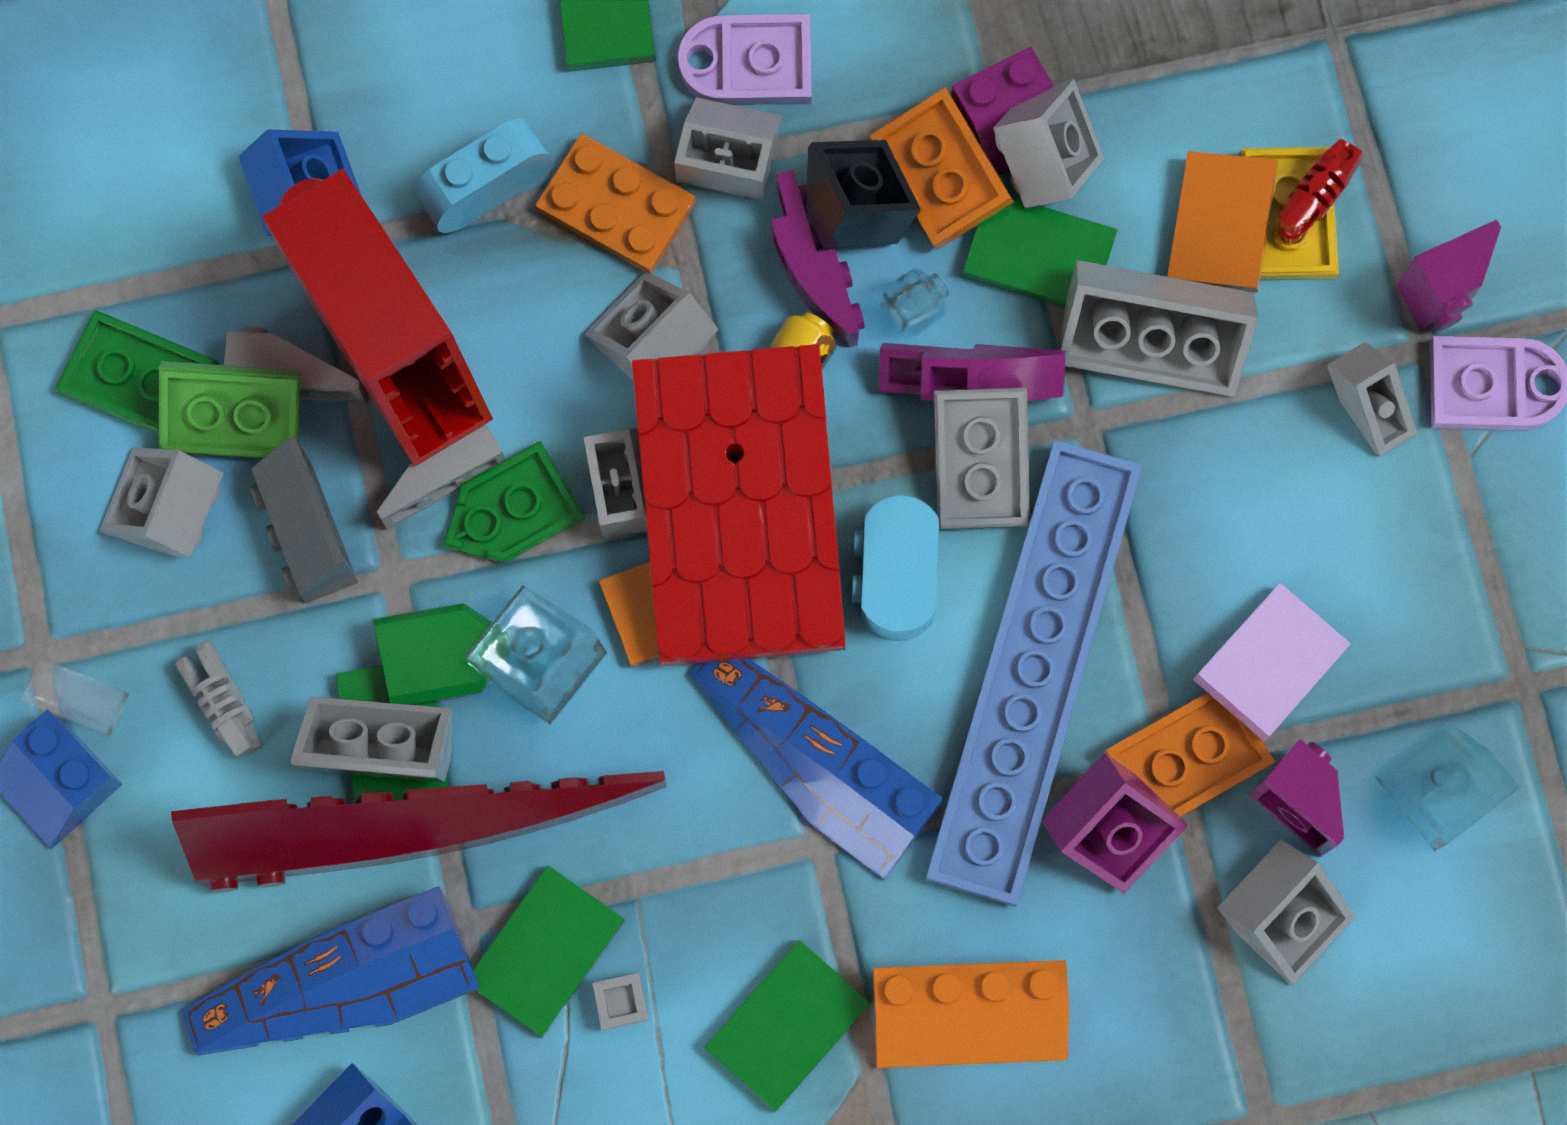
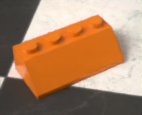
(971, 1014)

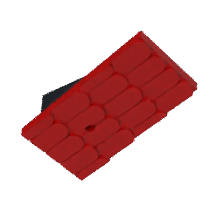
(739, 505)

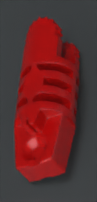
(1318, 190)

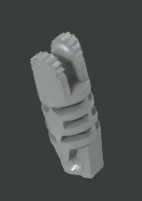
(220, 700)

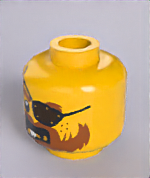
(806, 331)

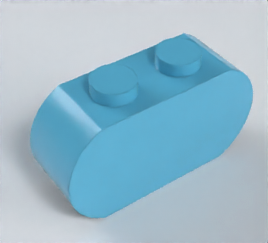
(482, 175)
(897, 567)

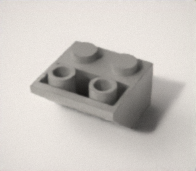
(727, 148)
(617, 481)

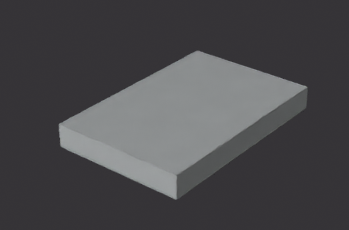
(981, 457)

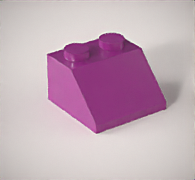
(993, 91)
(1447, 277)
(1304, 796)
(1113, 824)

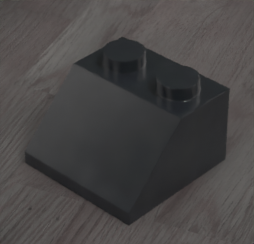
(857, 194)

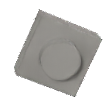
(620, 1001)

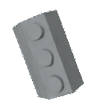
(375, 739)

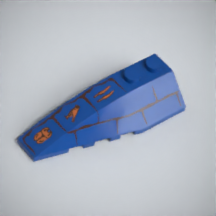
(821, 764)
(342, 980)

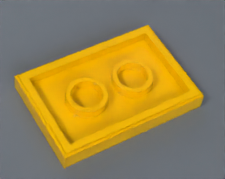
(1316, 252)

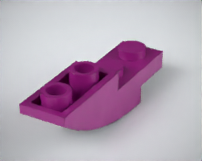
(814, 275)
(931, 368)

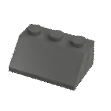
(301, 523)

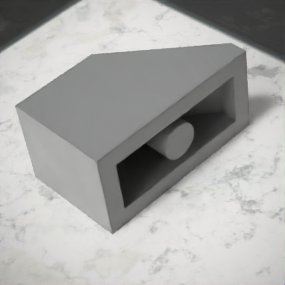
(1373, 397)

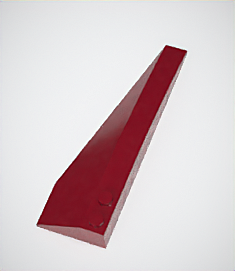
(281, 841)

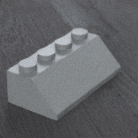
(1157, 328)

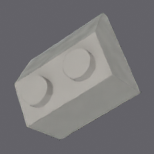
(1049, 145)
(651, 322)
(162, 501)
(1287, 911)

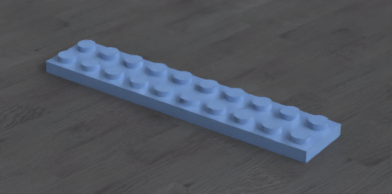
(1034, 674)

